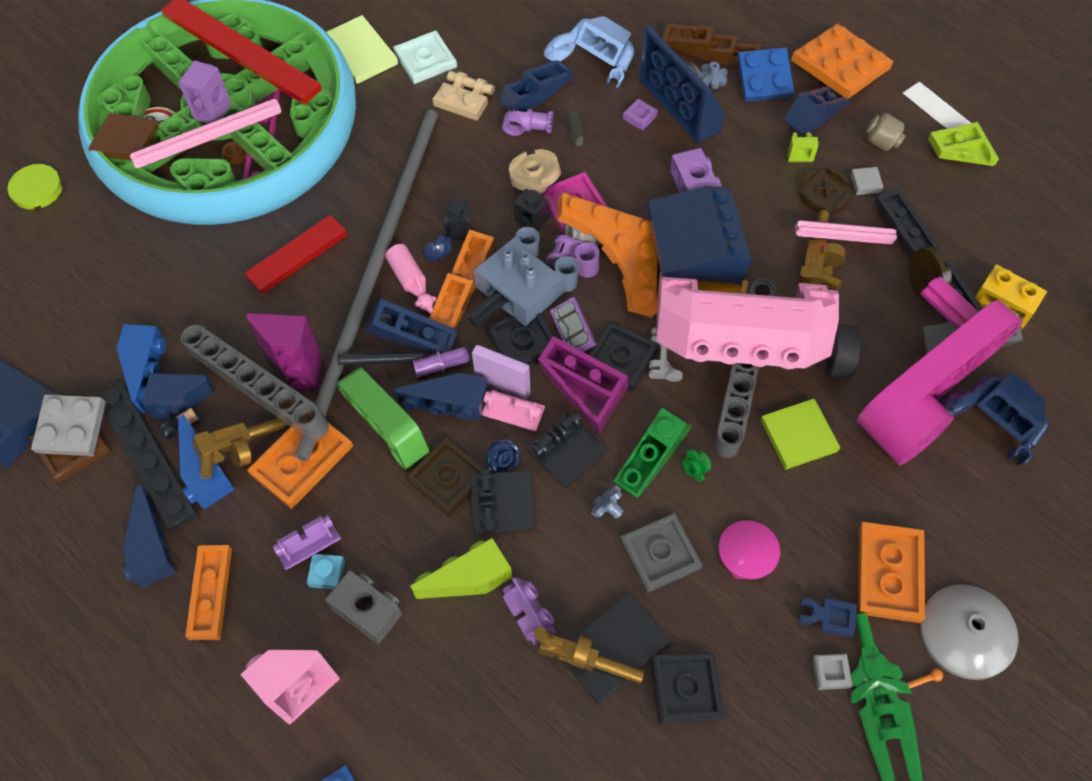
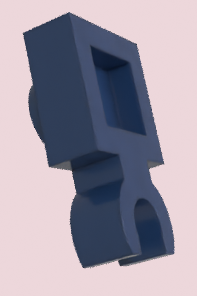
(834, 616)

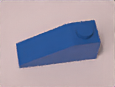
(197, 489)

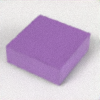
(640, 114)

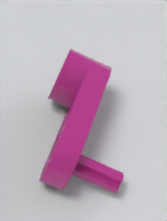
(907, 411)

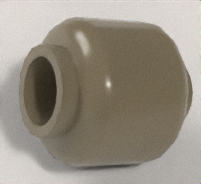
(885, 132)

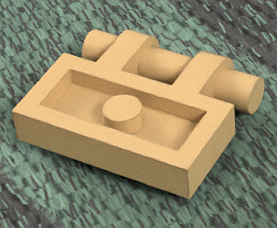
(461, 101)

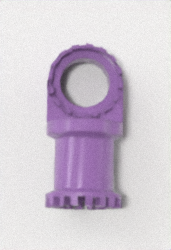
(527, 121)

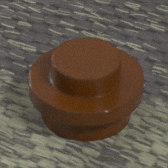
(233, 153)

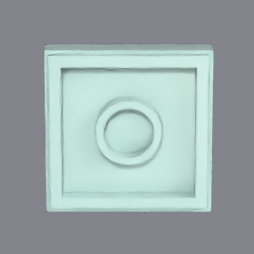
(425, 57)

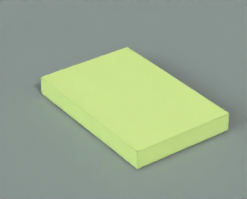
(363, 49)

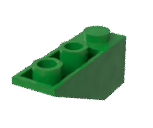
(652, 452)

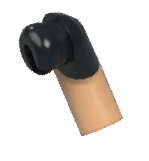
(170, 428)

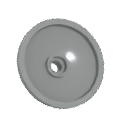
(954, 640)

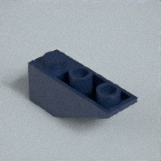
(451, 395)

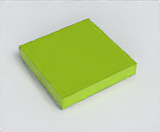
(799, 434)

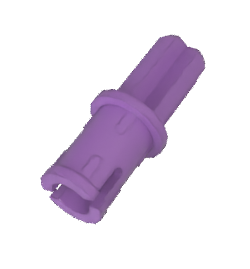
(439, 361)

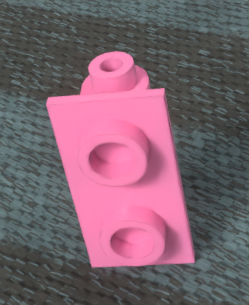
(512, 410)

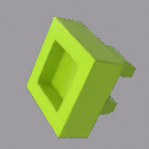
(802, 148)

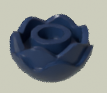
(439, 249)
(502, 456)

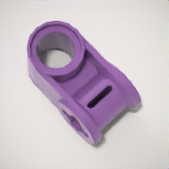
(585, 254)

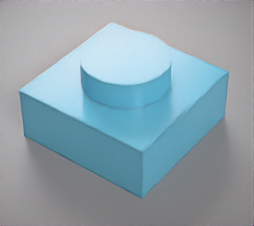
(325, 571)

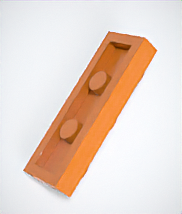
(208, 592)

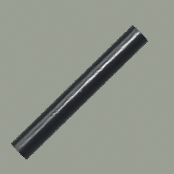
(378, 358)

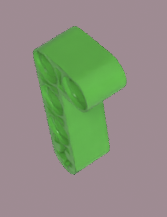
(384, 417)

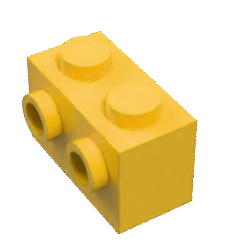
(1013, 291)

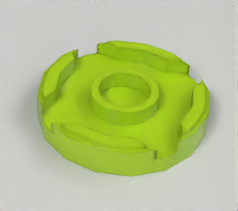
(34, 186)

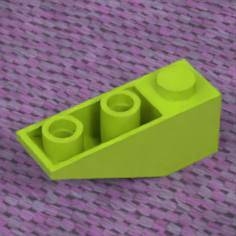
(470, 574)

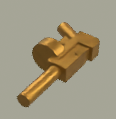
(820, 255)
(231, 440)
(582, 655)

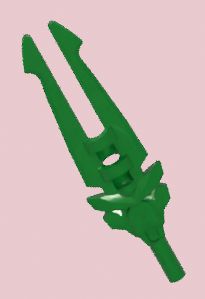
(879, 684)

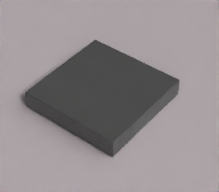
(661, 552)

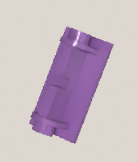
(317, 536)
(524, 598)

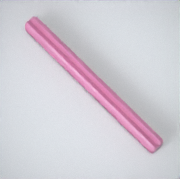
(205, 133)

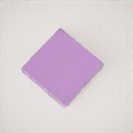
(502, 372)

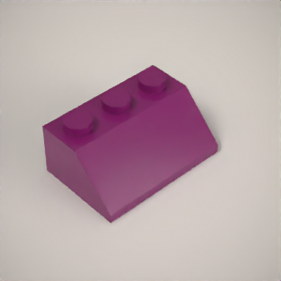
(289, 348)

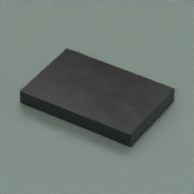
(622, 635)

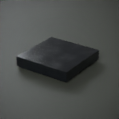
(520, 341)
(625, 352)
(686, 688)

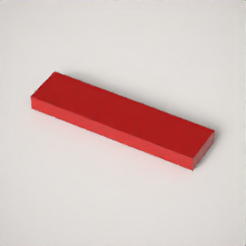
(295, 254)

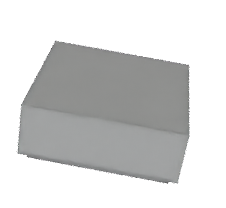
(866, 181)
(832, 671)

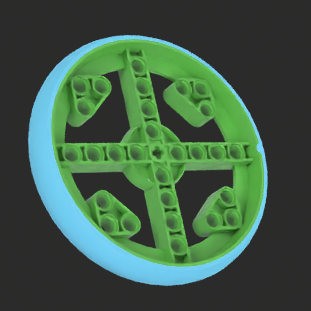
(206, 188)

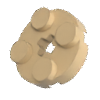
(534, 170)

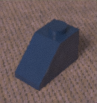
(175, 393)

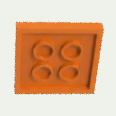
(842, 61)

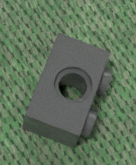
(372, 622)

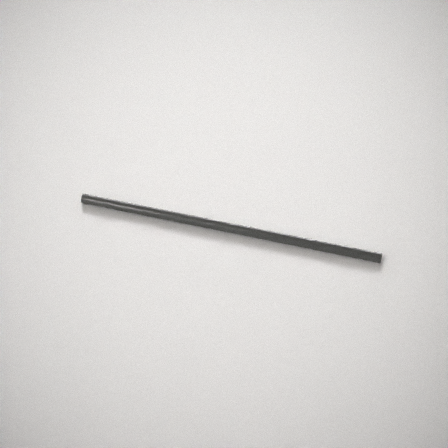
(370, 276)

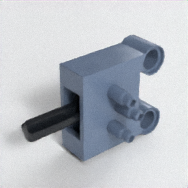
(520, 281)

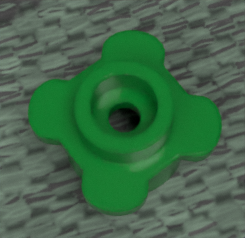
(696, 464)

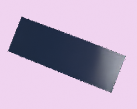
(535, 86)

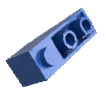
(139, 356)

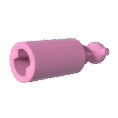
(409, 275)

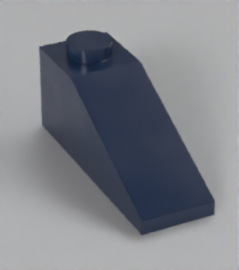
(814, 109)
(409, 328)
(145, 543)

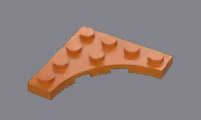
(625, 241)

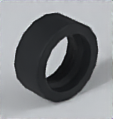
(845, 352)

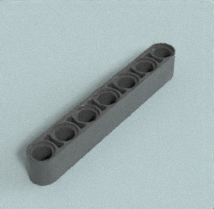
(255, 382)
(738, 401)

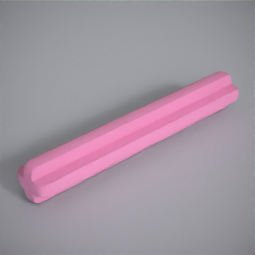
(845, 232)

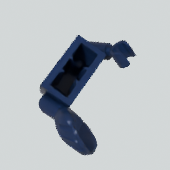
(1011, 405)

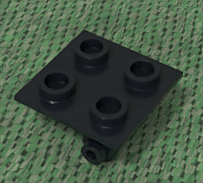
(567, 448)
(502, 502)

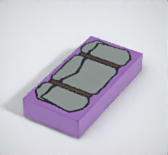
(573, 325)

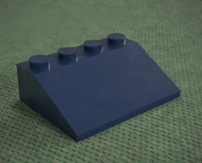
(679, 89)
(700, 236)
(19, 411)

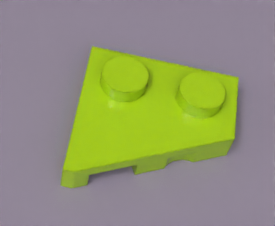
(964, 144)

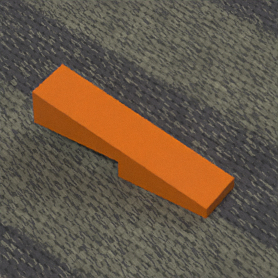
(460, 283)

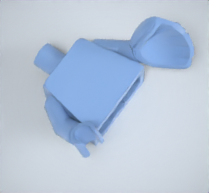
(600, 38)

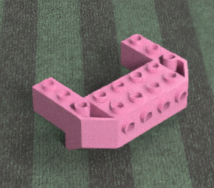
(747, 326)

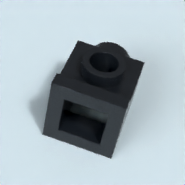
(536, 205)
(457, 219)

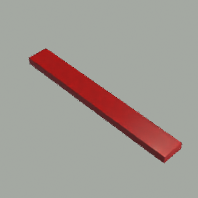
(242, 50)

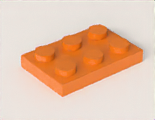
(292, 478)
(891, 572)

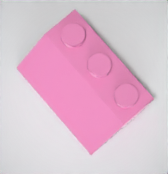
(289, 680)

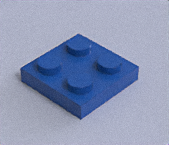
(765, 74)

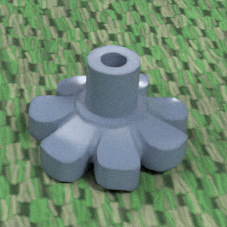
(713, 76)
(608, 503)

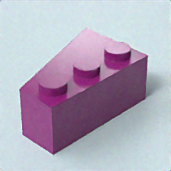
(584, 381)

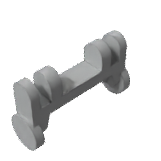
(661, 368)

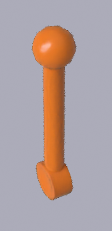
(935, 675)

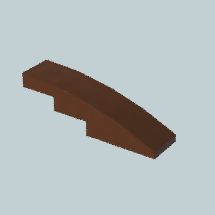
(704, 44)

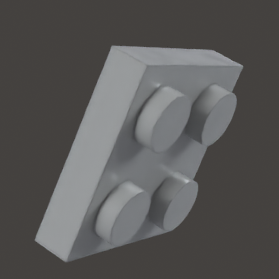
(68, 425)

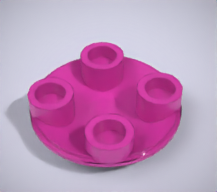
(749, 550)

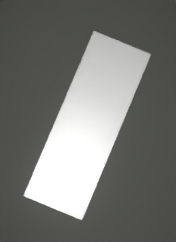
(935, 106)

